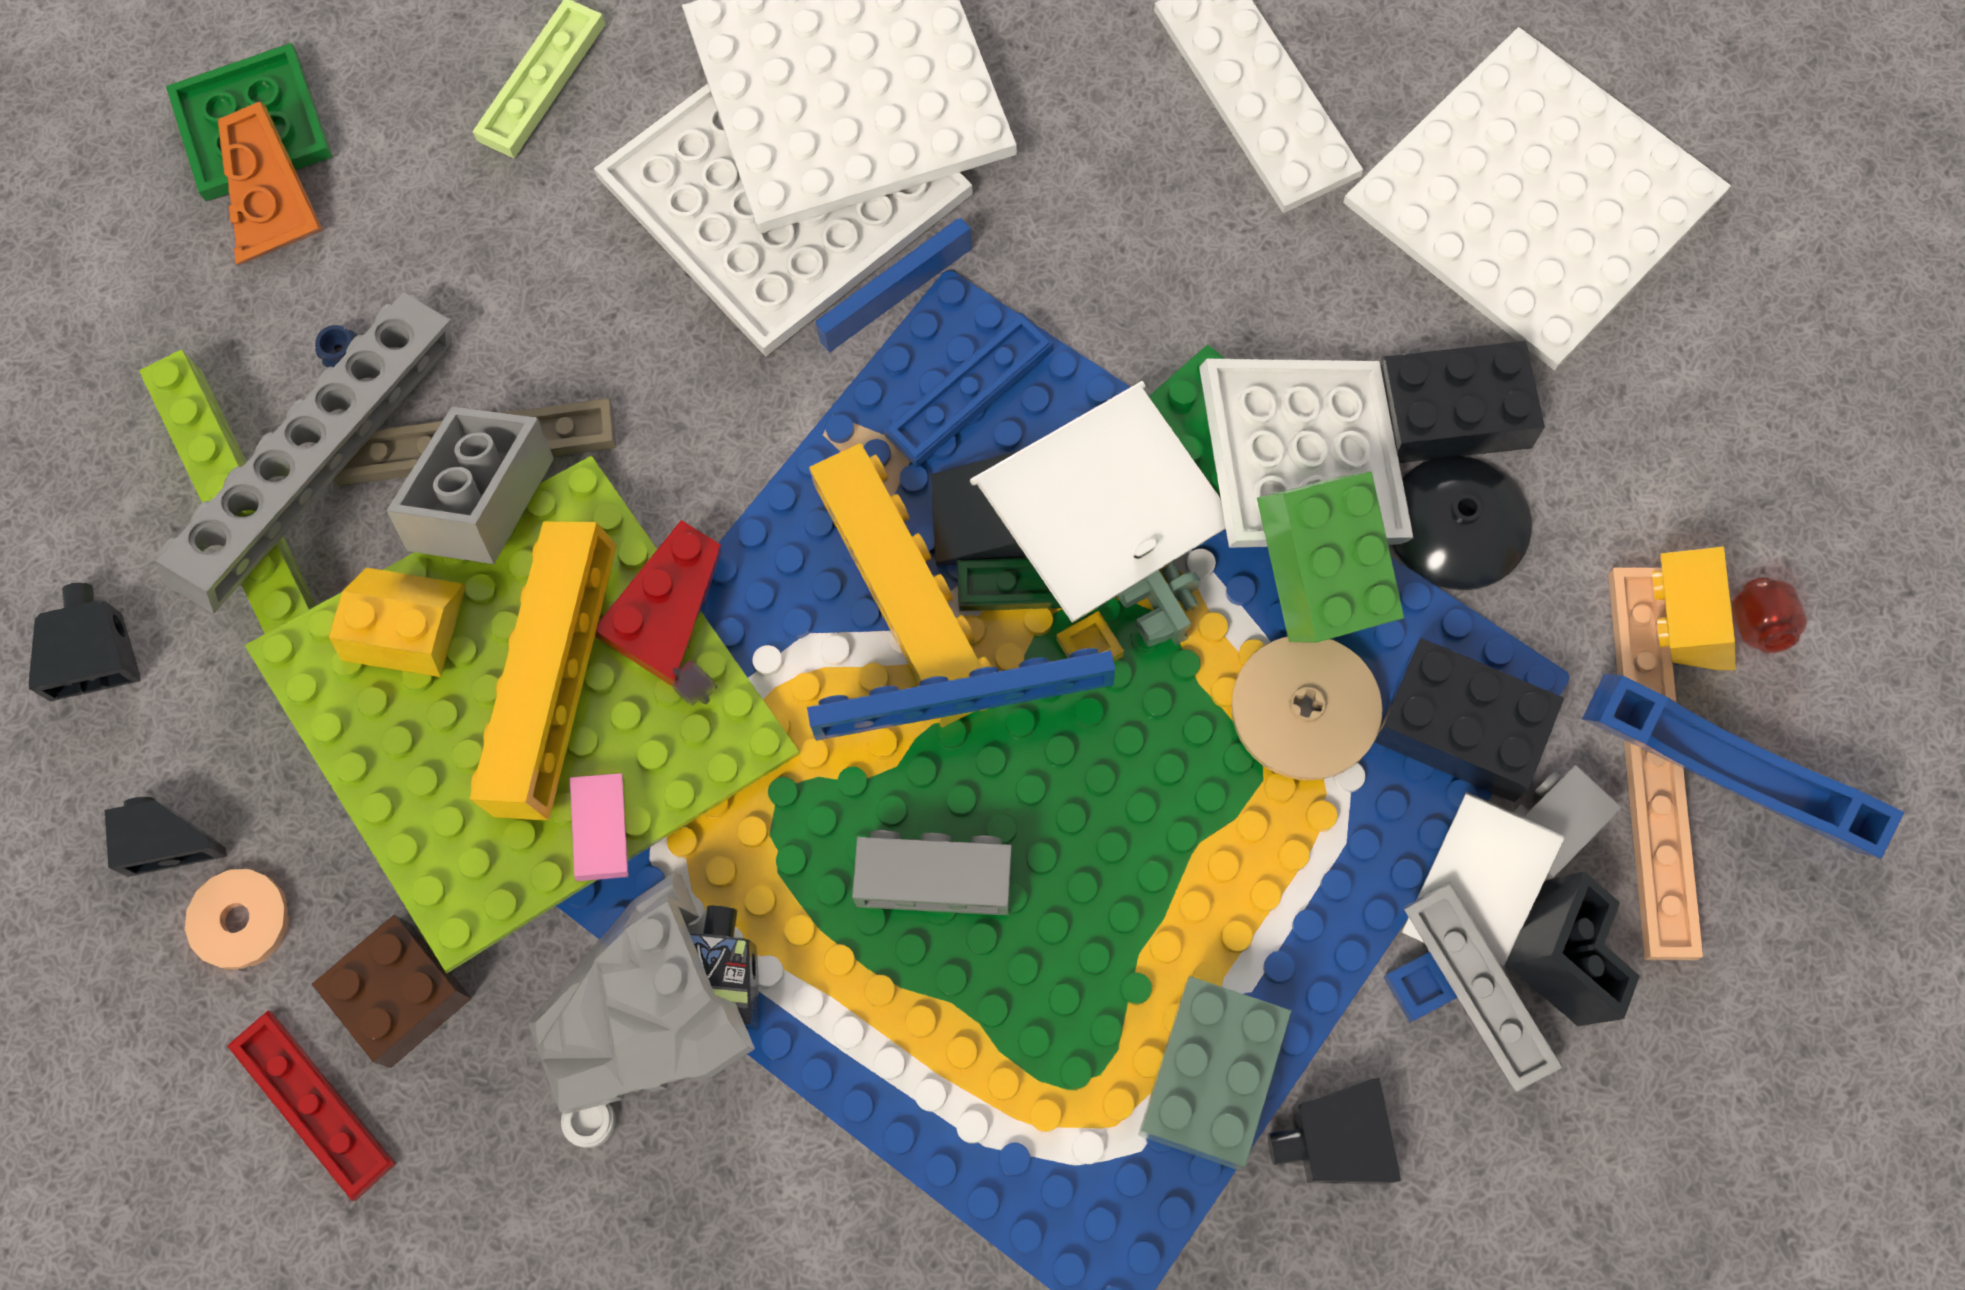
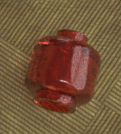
(1769, 615)

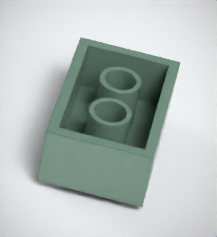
(1215, 1073)

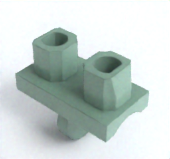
(1167, 618)

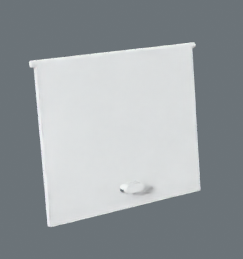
(1101, 497)

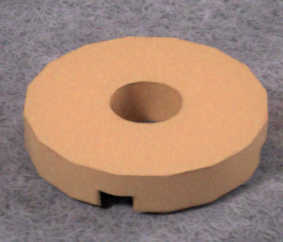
(213, 902)

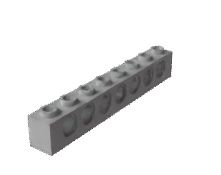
(214, 576)

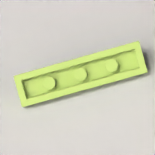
(539, 78)

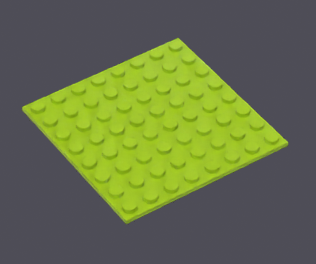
(409, 741)

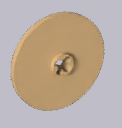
(1300, 745)

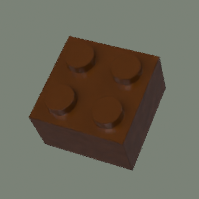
(391, 992)

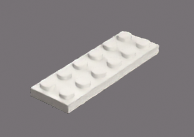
(1261, 97)

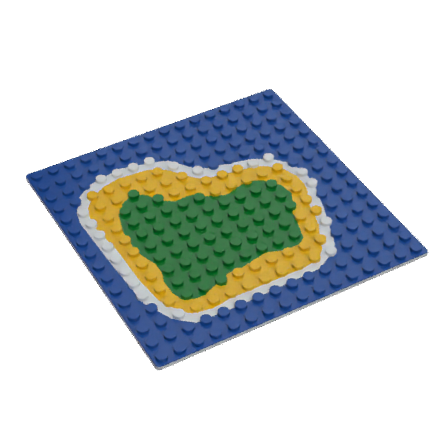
(1024, 1045)

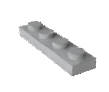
(1483, 986)

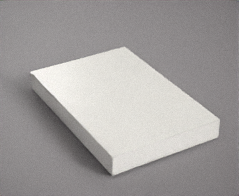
(1495, 867)

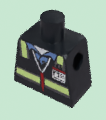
(730, 962)

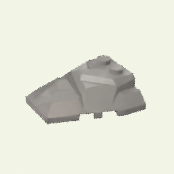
(637, 1009)

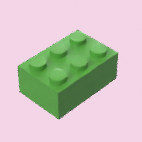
(1330, 558)

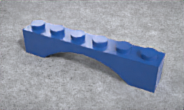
(1741, 767)

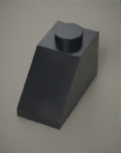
(154, 838)

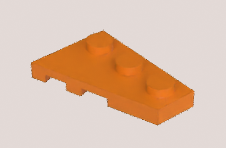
(264, 189)

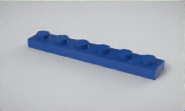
(942, 698)

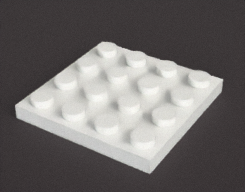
(1297, 426)

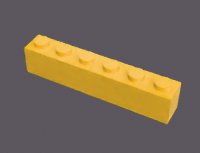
(896, 568)
(544, 672)

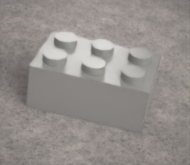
(471, 485)

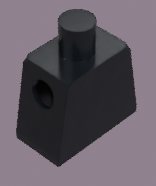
(80, 647)
(1341, 1138)

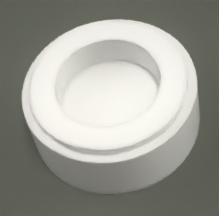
(589, 1126)

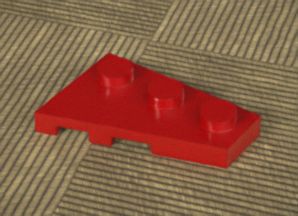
(661, 605)

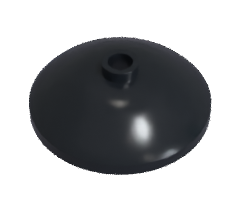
(1457, 548)

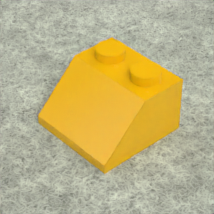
(1696, 608)
(396, 621)

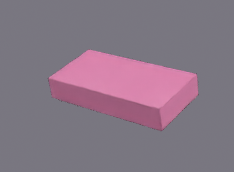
(598, 827)

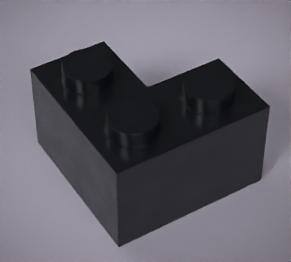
(1565, 952)

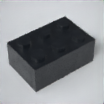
(1462, 401)
(1469, 720)

